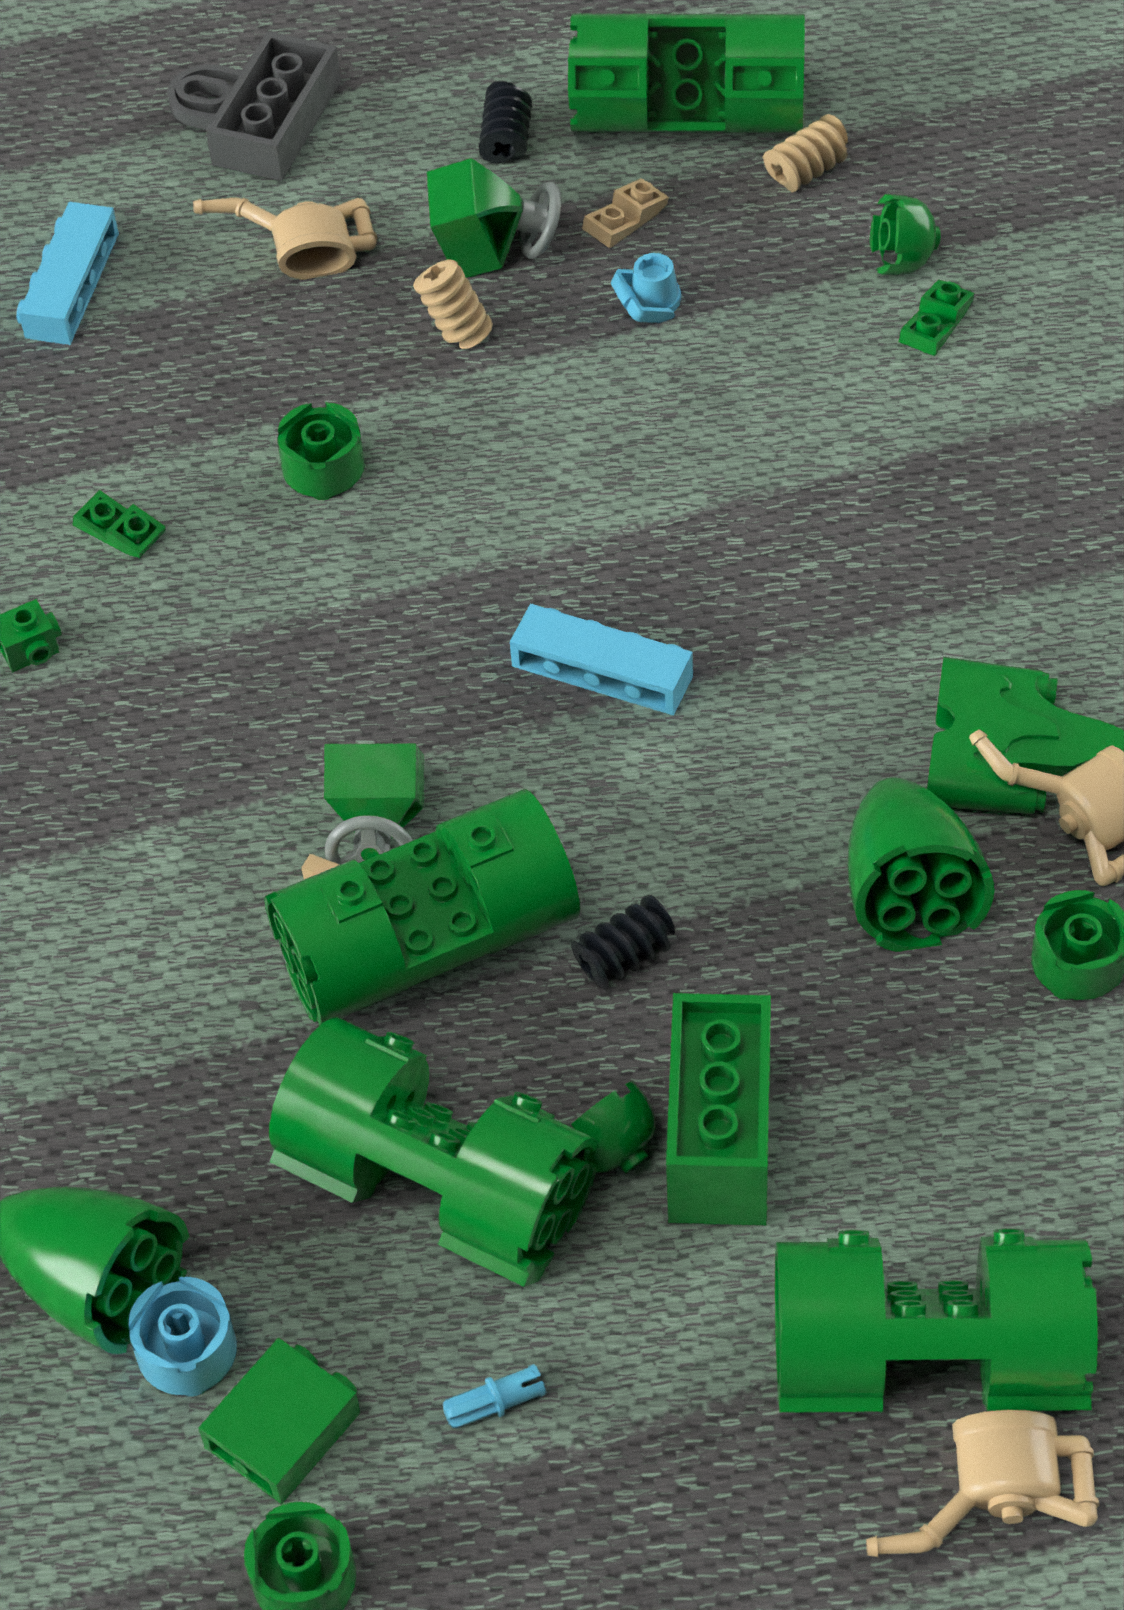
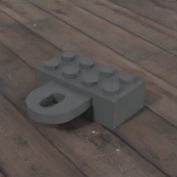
(263, 108)

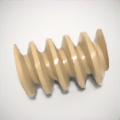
(808, 153)
(453, 304)

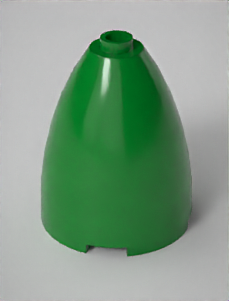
(914, 845)
(89, 1256)

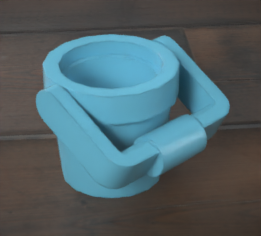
(653, 288)

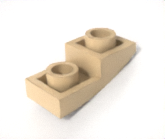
(629, 210)

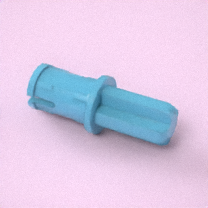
(493, 1397)

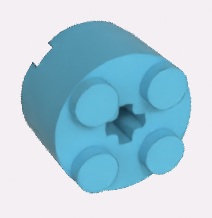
(182, 1336)

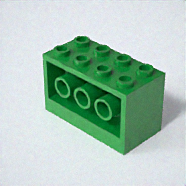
(718, 1109)

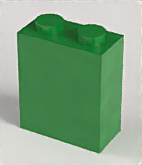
(280, 1419)

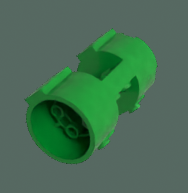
(687, 73)
(423, 907)
(504, 1182)
(1024, 1321)

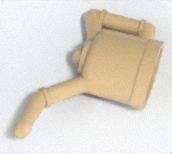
(308, 236)
(1087, 796)
(1010, 1470)

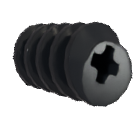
(505, 122)
(623, 940)

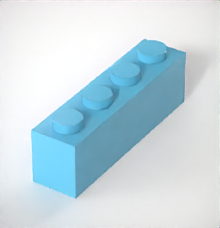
(68, 273)
(602, 659)

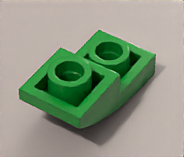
(937, 317)
(122, 528)

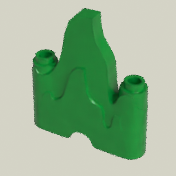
(1020, 721)

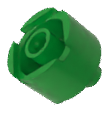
(320, 450)
(1079, 946)
(297, 1535)

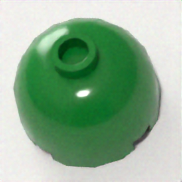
(908, 230)
(621, 1128)

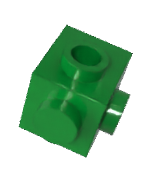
(28, 636)

